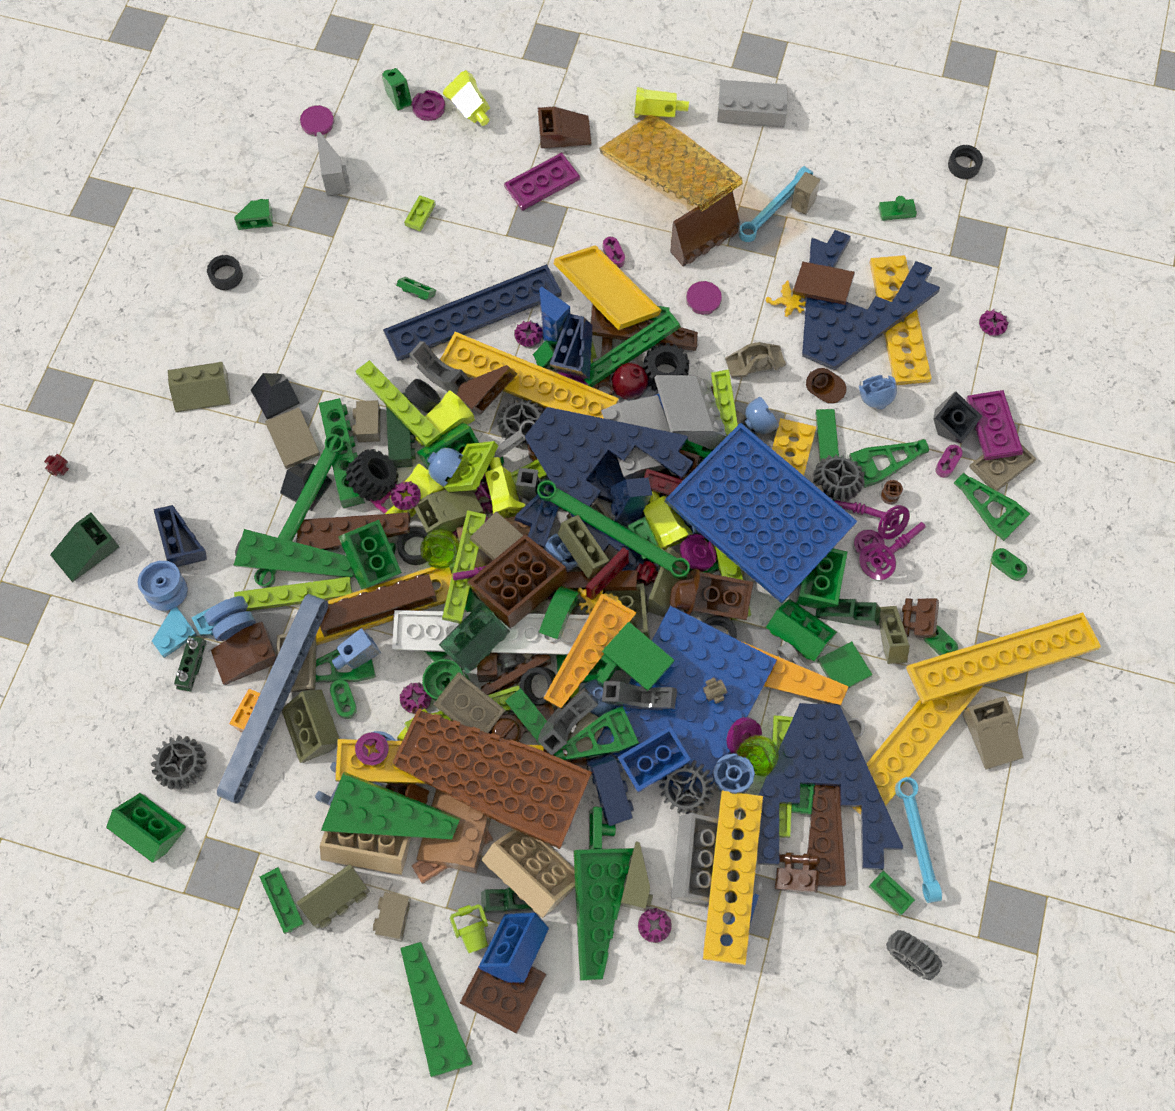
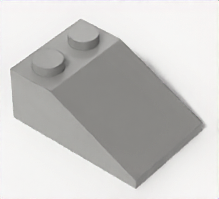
(332, 170)

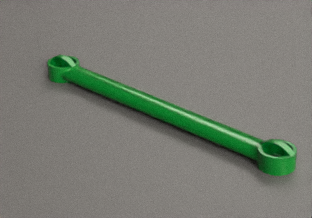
(305, 500)
(613, 529)

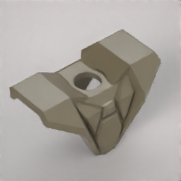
(766, 357)

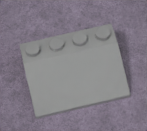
(752, 103)
(691, 409)
(641, 412)
(696, 857)

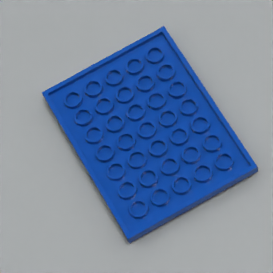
(760, 512)
(700, 655)

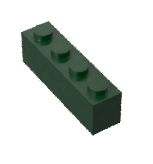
(399, 441)

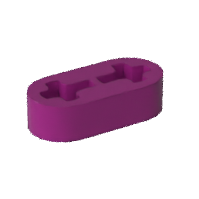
(617, 250)
(945, 459)

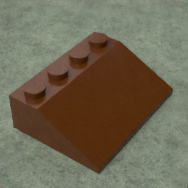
(702, 230)
(518, 580)

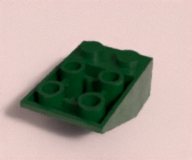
(83, 547)

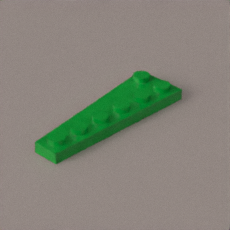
(278, 554)
(438, 1029)

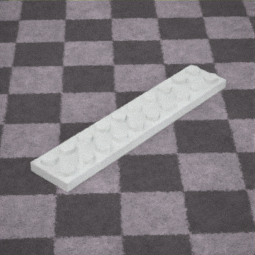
(427, 630)

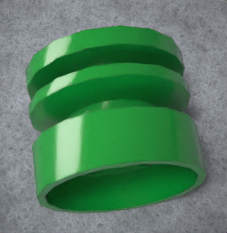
(439, 675)

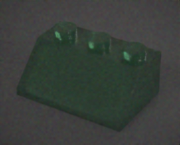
(474, 638)

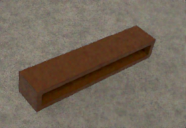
(378, 604)

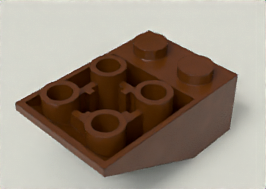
(562, 128)

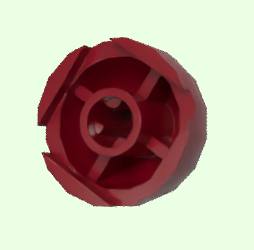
(630, 381)

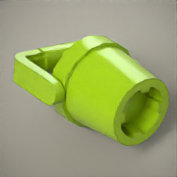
(472, 935)

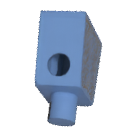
(356, 650)

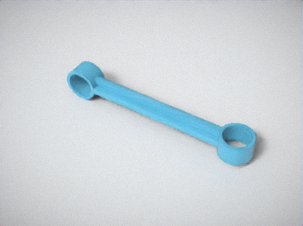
(771, 208)
(930, 886)

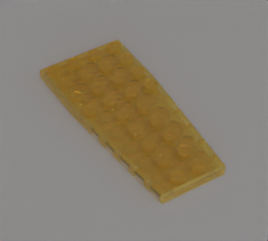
(673, 161)

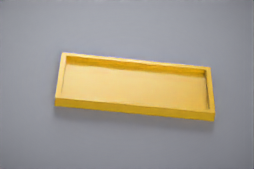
(607, 287)

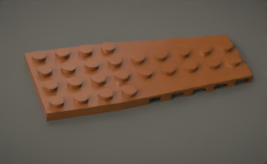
(494, 775)

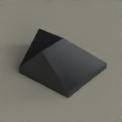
(274, 394)
(955, 418)
(296, 480)

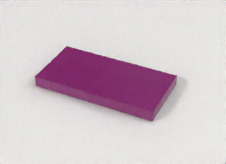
(542, 181)
(996, 427)

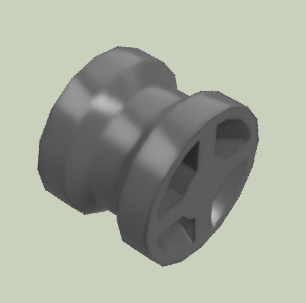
(508, 662)

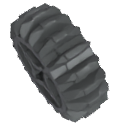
(508, 420)
(849, 473)
(163, 766)
(693, 790)
(914, 955)

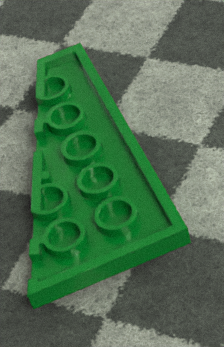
(379, 811)
(599, 894)

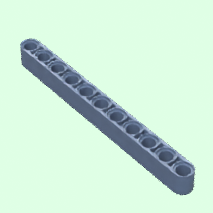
(272, 699)

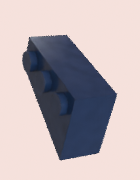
(574, 347)
(630, 498)
(177, 539)
(610, 788)

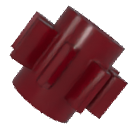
(56, 465)
(647, 573)

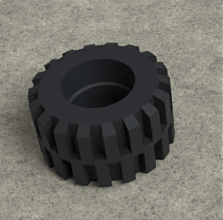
(665, 355)
(372, 475)

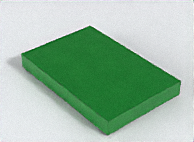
(638, 656)

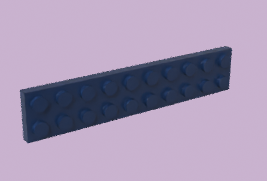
(471, 312)

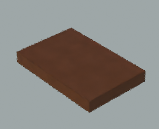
(823, 283)

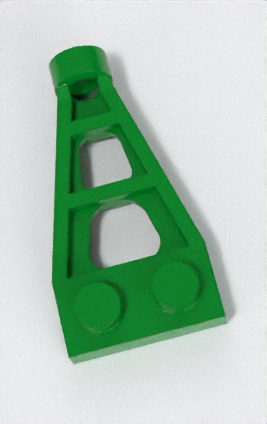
(872, 474)
(1002, 526)
(361, 673)
(620, 728)

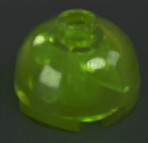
(439, 548)
(761, 753)

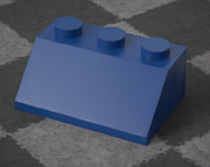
(553, 315)
(654, 759)
(514, 946)

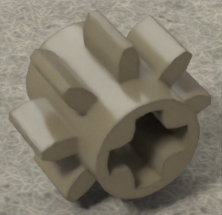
(715, 690)

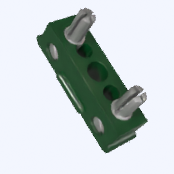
(184, 680)

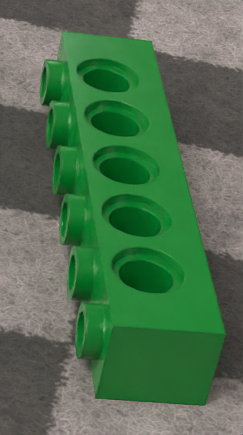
(329, 411)

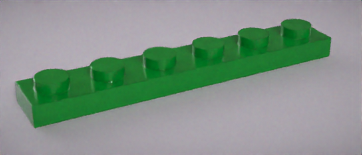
(632, 348)

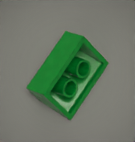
(455, 439)
(370, 554)
(824, 583)
(801, 629)
(145, 827)

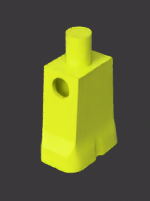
(468, 98)
(658, 103)
(449, 414)
(425, 483)
(502, 490)
(665, 522)

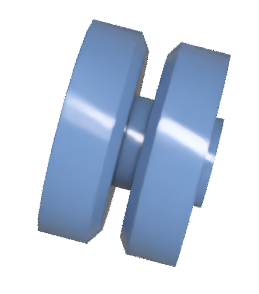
(162, 585)
(229, 617)

